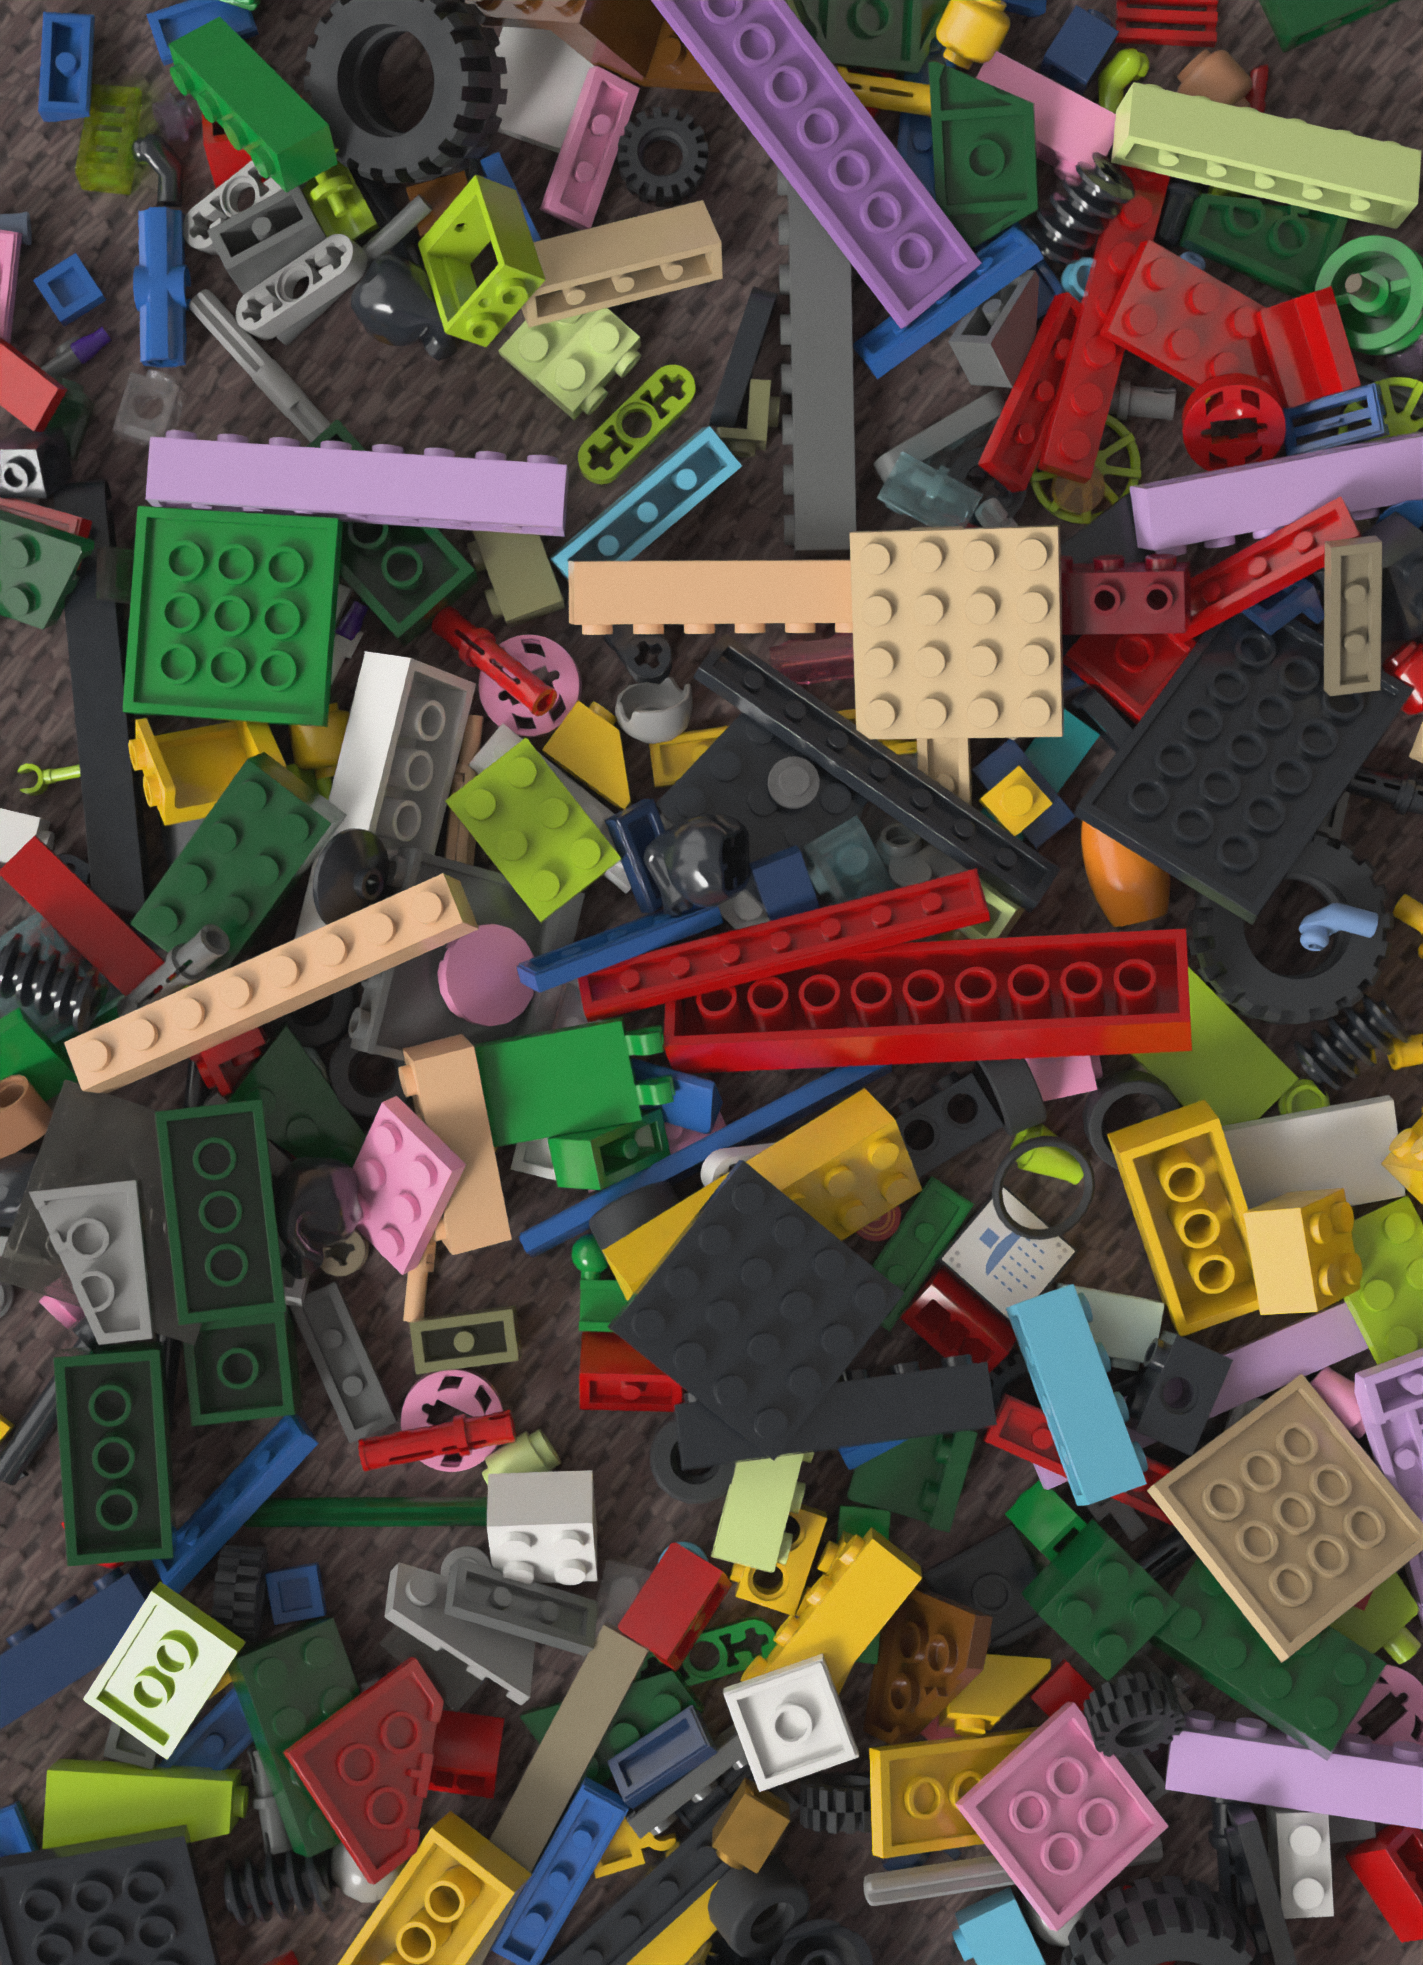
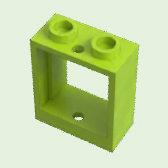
(447, 251)

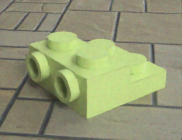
(574, 357)

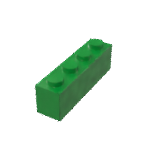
(252, 104)

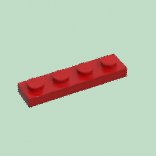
(1025, 418)
(1266, 567)

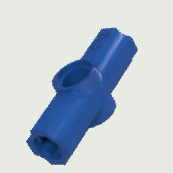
(161, 287)

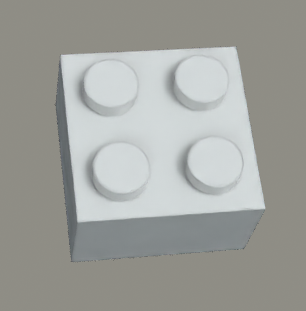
(543, 1526)

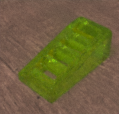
(108, 170)

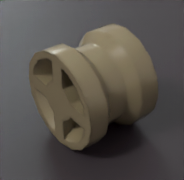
(352, 1252)

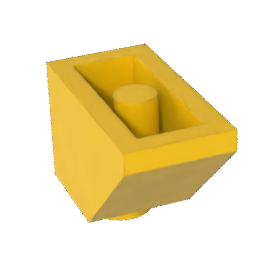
(592, 752)
(993, 1693)

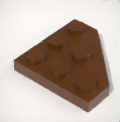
(924, 1663)

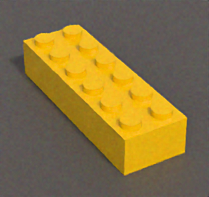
(836, 1168)

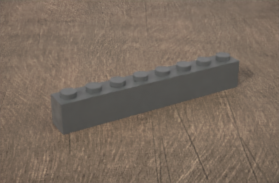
(818, 384)

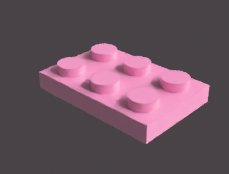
(403, 1184)

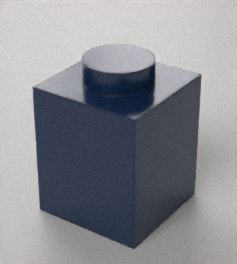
(1079, 49)

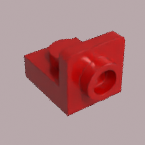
(238, 1050)

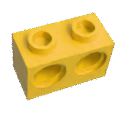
(788, 1592)

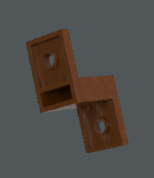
(616, 35)

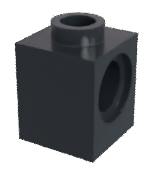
(33, 463)

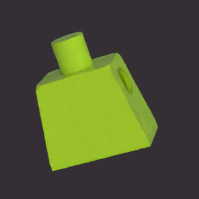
(1383, 1621)

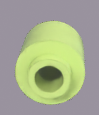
(528, 1454)

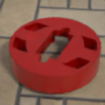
(1231, 405)

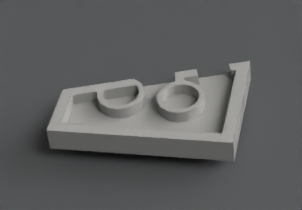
(103, 1251)
(418, 1605)

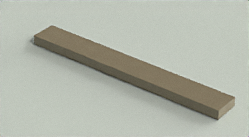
(566, 1753)

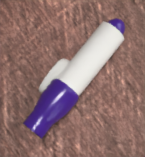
(347, 636)

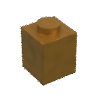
(750, 1827)

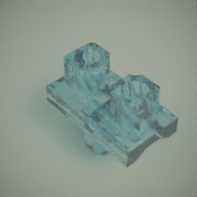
(928, 494)

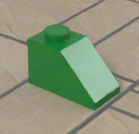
(610, 1153)
(1045, 1520)

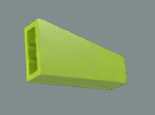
(118, 1799)

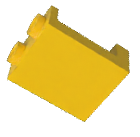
(194, 766)

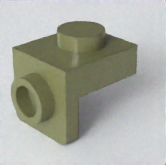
(762, 413)

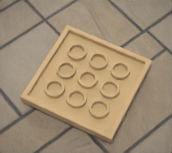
(958, 632)
(1290, 1516)

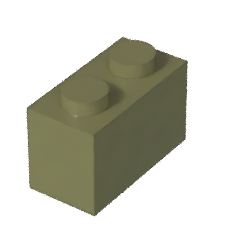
(519, 575)
(466, 1339)

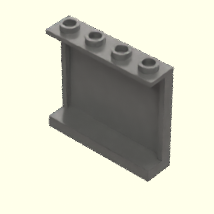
(405, 1002)

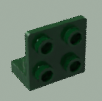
(917, 1478)

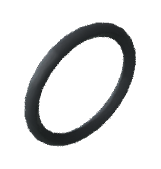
(1012, 1156)

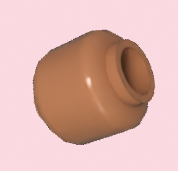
(1216, 78)

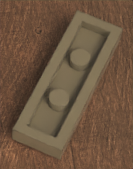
(1352, 615)

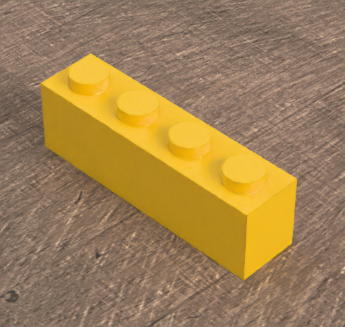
(845, 1609)

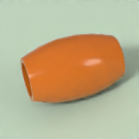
(1122, 881)

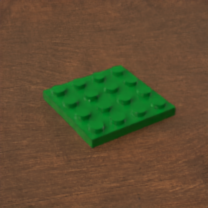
(232, 616)

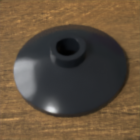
(350, 874)

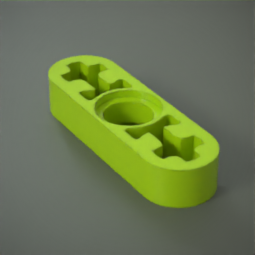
(672, 407)

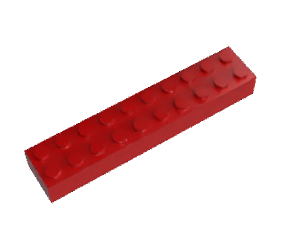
(947, 1005)

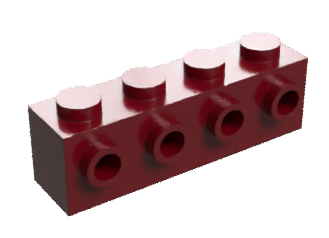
(1125, 596)

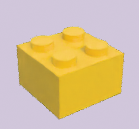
(1303, 1251)

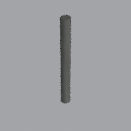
(377, 246)

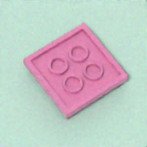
(1061, 1816)

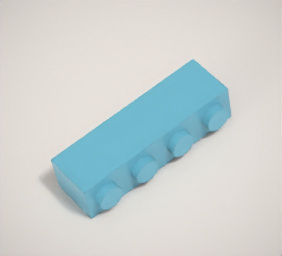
(652, 503)
(1077, 1395)
(996, 1932)

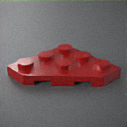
(374, 1767)

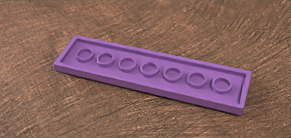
(827, 148)

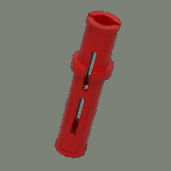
(457, 630)
(448, 1438)

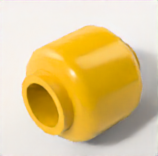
(972, 30)
(320, 746)

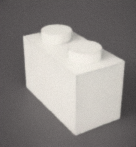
(1300, 1861)

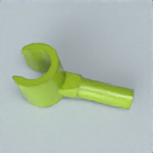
(48, 777)

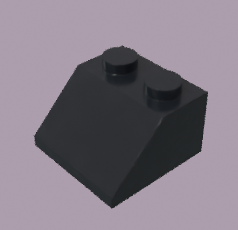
(1400, 578)

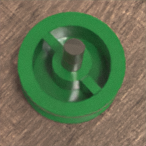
(1377, 293)

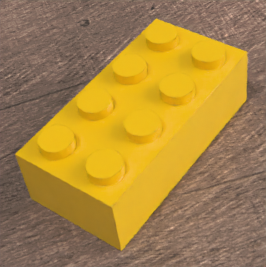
(1189, 1215)
(441, 1901)

